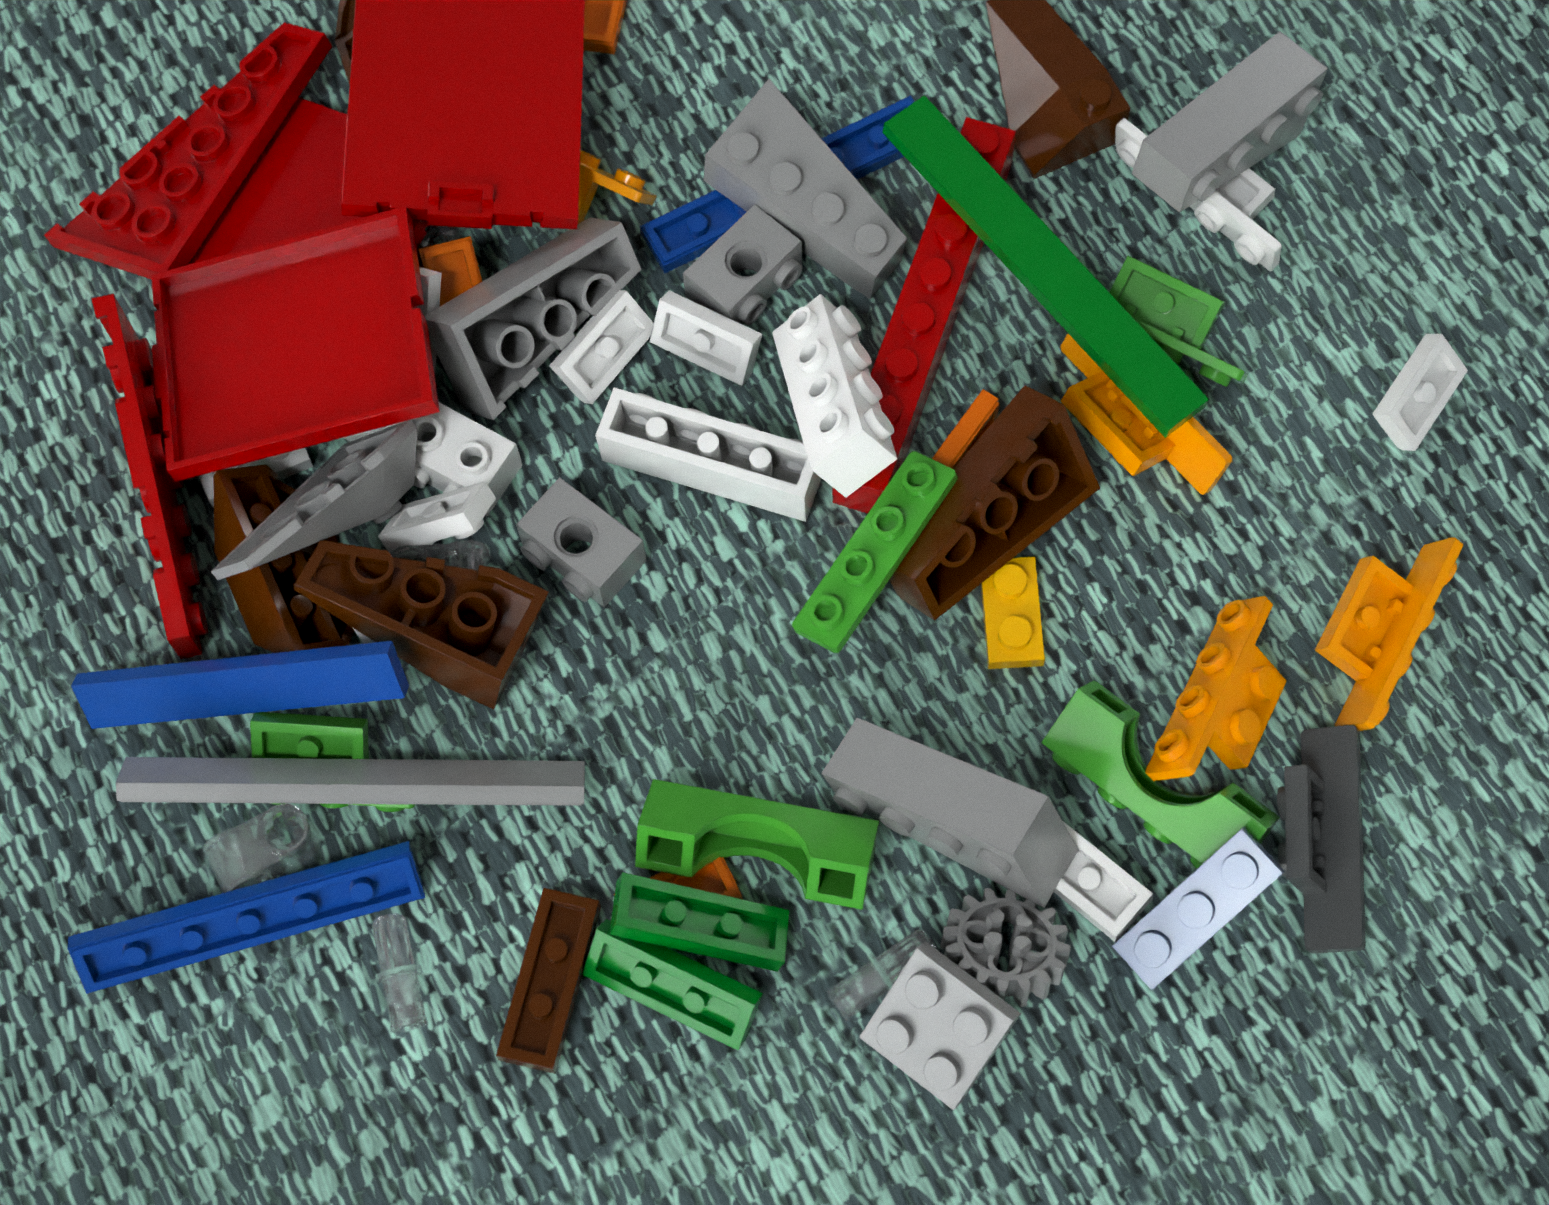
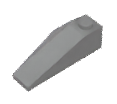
(348, 490)

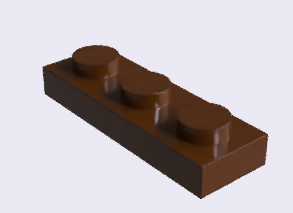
(549, 980)

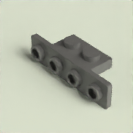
(1326, 838)

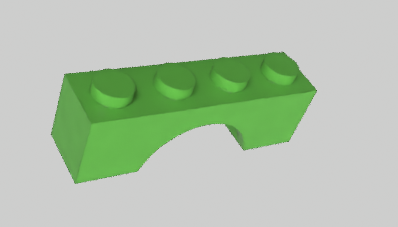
(1100, 741)
(693, 826)

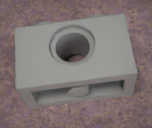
(750, 244)
(568, 517)

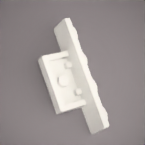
(1227, 209)

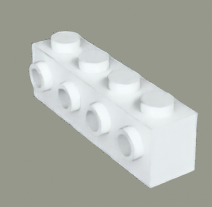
(834, 395)
(460, 453)
(707, 454)

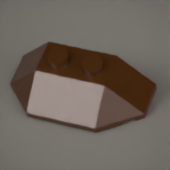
(265, 595)

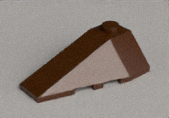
(1051, 86)
(442, 618)

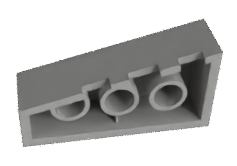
(1232, 123)
(794, 177)
(519, 316)
(953, 809)

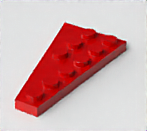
(194, 166)
(144, 445)

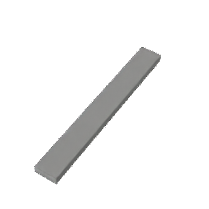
(351, 781)

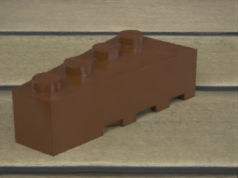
(1007, 494)

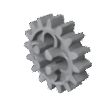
(1032, 931)

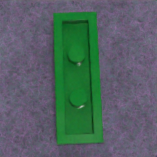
(699, 922)
(673, 986)

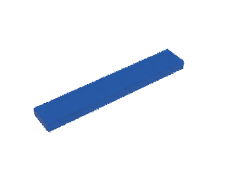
(700, 223)
(241, 685)
(246, 917)

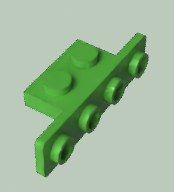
(1174, 316)
(874, 551)
(313, 738)

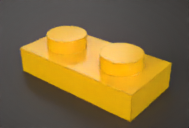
(1013, 616)

